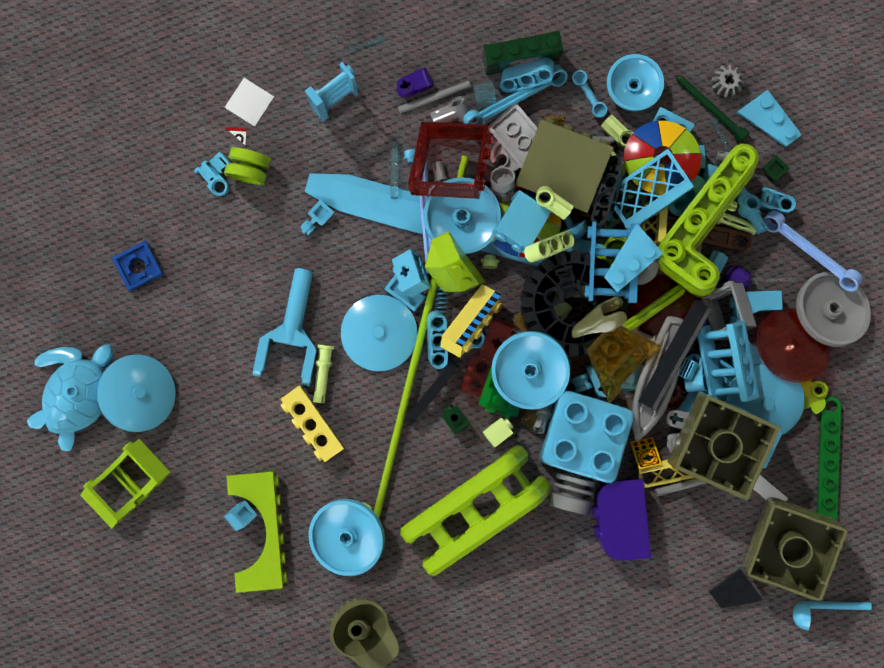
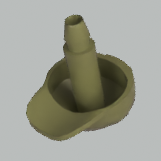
(365, 642)

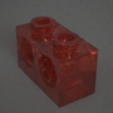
(473, 375)

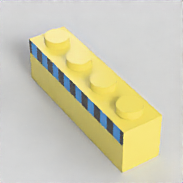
(471, 320)

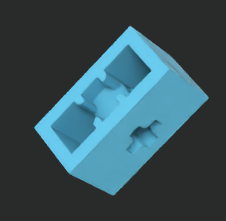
(410, 273)

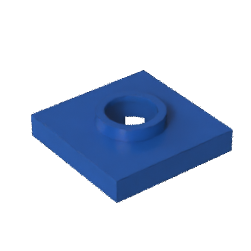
(124, 266)

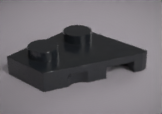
(735, 591)

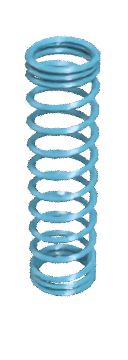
(440, 302)

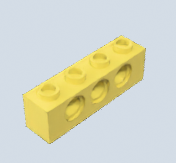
(333, 445)

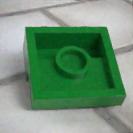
(494, 401)

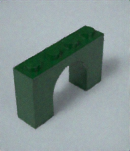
(500, 54)

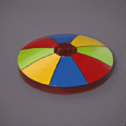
(651, 141)

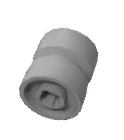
(503, 184)

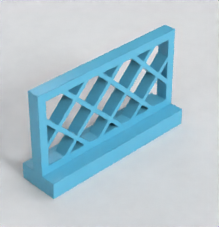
(660, 203)

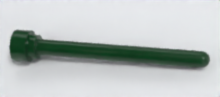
(739, 132)

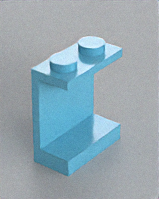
(521, 222)

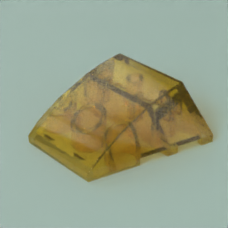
(617, 356)

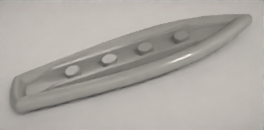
(645, 417)

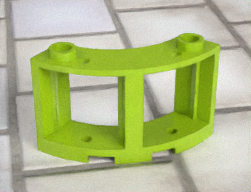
(147, 462)

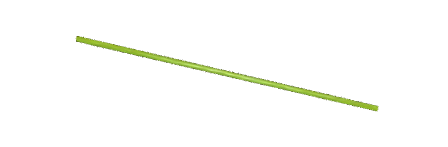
(410, 379)

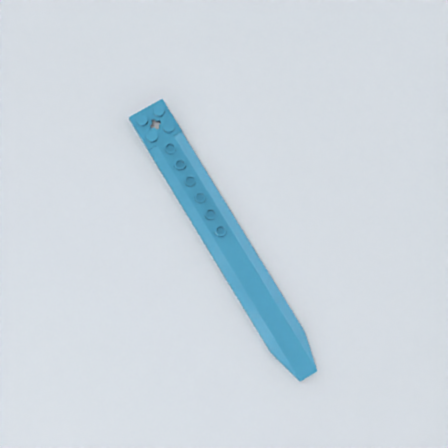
(373, 202)

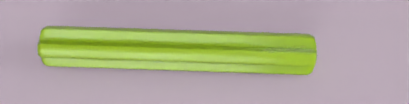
(654, 308)

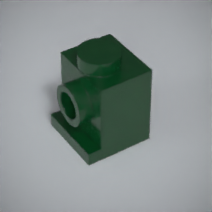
(460, 423)

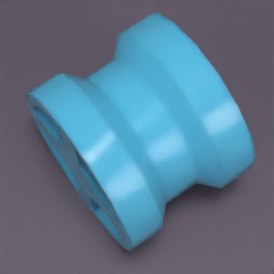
(581, 383)

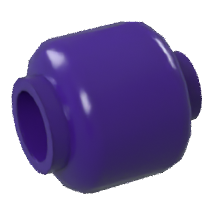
(738, 275)

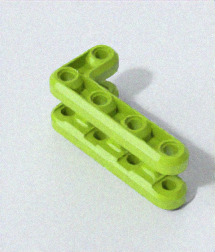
(700, 218)
(480, 527)

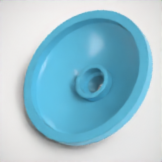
(637, 70)

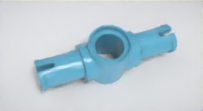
(749, 209)

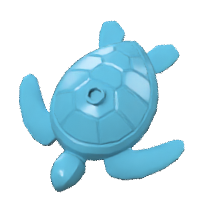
(71, 392)

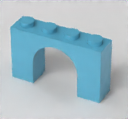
(759, 302)

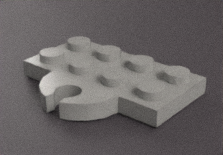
(514, 137)

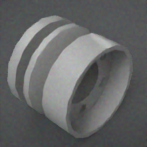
(572, 493)

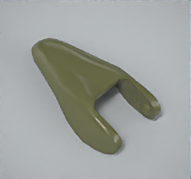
(596, 322)

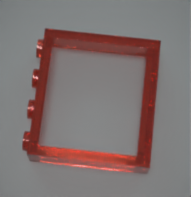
(453, 131)

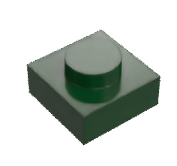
(775, 168)

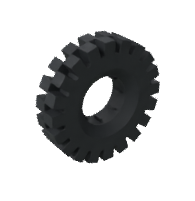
(542, 317)

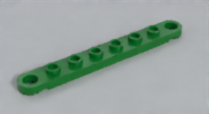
(829, 460)

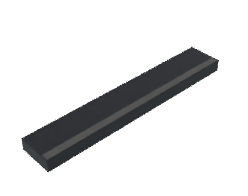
(675, 355)

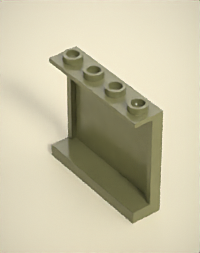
(565, 163)

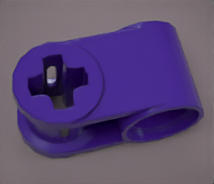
(417, 82)

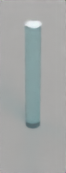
(394, 170)

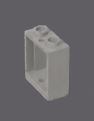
(715, 317)

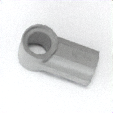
(452, 112)

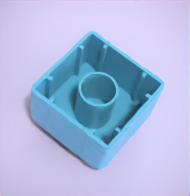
(586, 436)

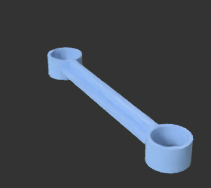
(813, 251)

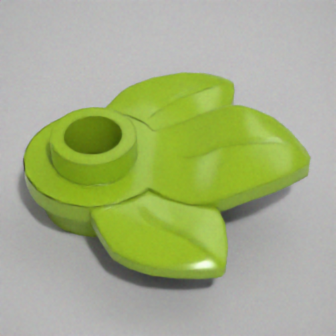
(811, 398)

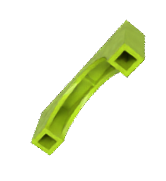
(268, 569)

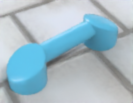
(580, 79)

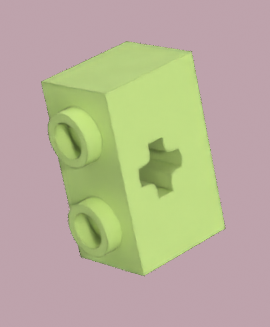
(498, 431)

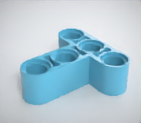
(438, 330)

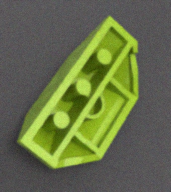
(451, 266)

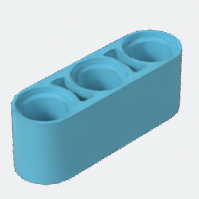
(527, 75)

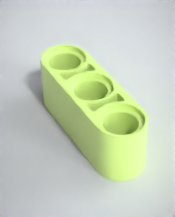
(549, 246)

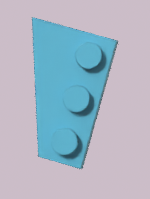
(770, 118)
(632, 259)

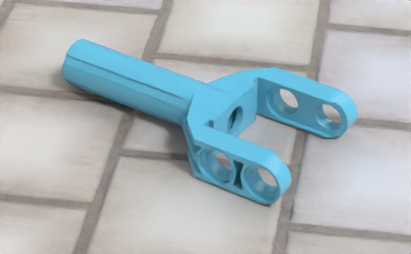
(291, 330)

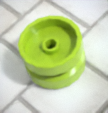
(247, 166)

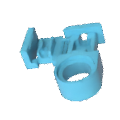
(213, 171)

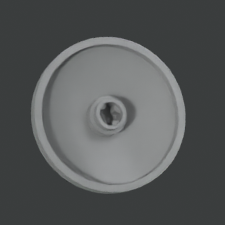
(831, 312)

